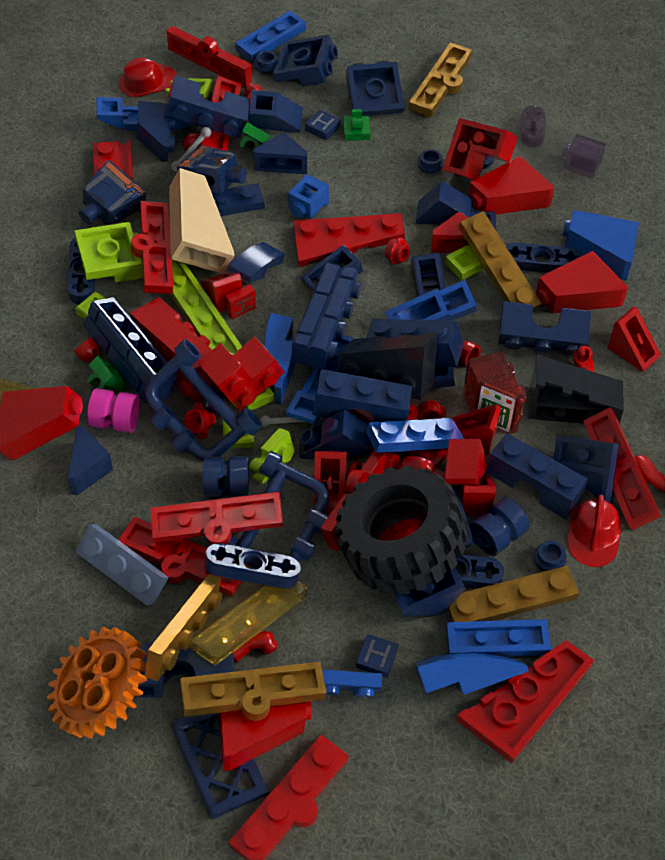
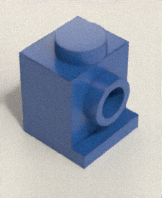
(304, 201)

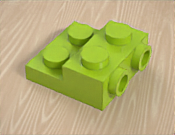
(107, 252)

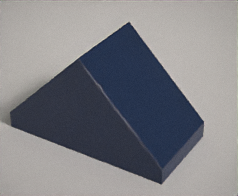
(281, 155)
(441, 204)
(88, 462)
(434, 598)

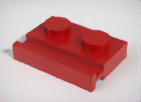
(117, 153)

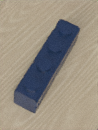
(325, 316)
(126, 346)

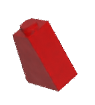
(511, 189)
(581, 286)
(36, 417)
(248, 739)

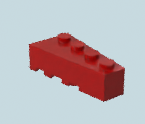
(166, 331)

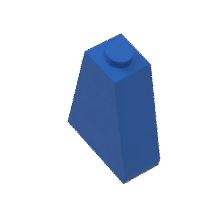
(607, 236)

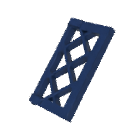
(203, 783)

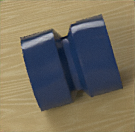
(237, 476)
(501, 525)

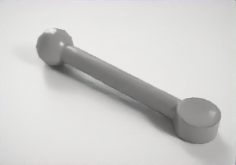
(205, 132)
(266, 421)

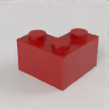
(474, 143)
(242, 374)

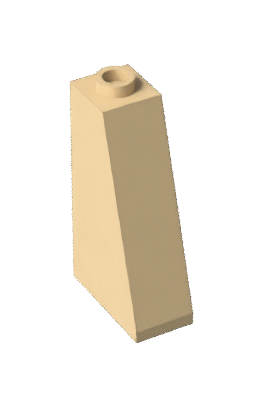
(196, 224)

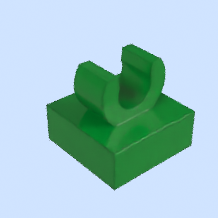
(356, 126)
(255, 135)
(107, 375)

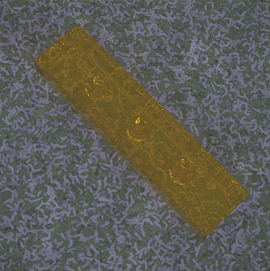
(246, 621)

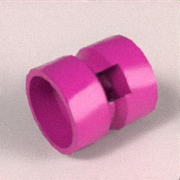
(112, 410)

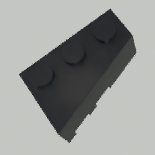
(397, 360)
(571, 393)

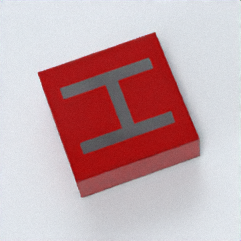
(240, 301)

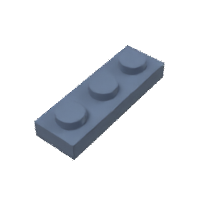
(121, 564)

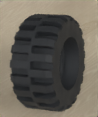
(412, 559)

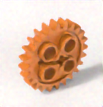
(97, 682)

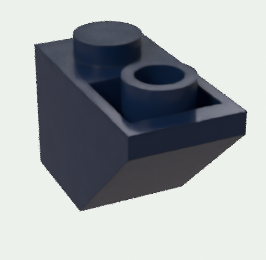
(274, 112)
(155, 128)
(336, 433)

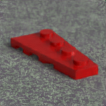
(321, 237)
(525, 703)

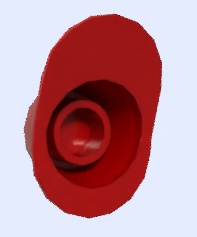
(145, 77)
(594, 532)

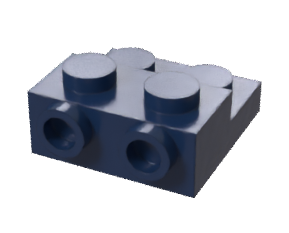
(306, 60)
(375, 88)

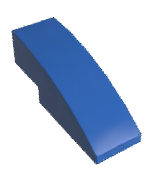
(437, 305)
(279, 345)
(467, 670)

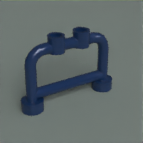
(165, 417)
(278, 473)

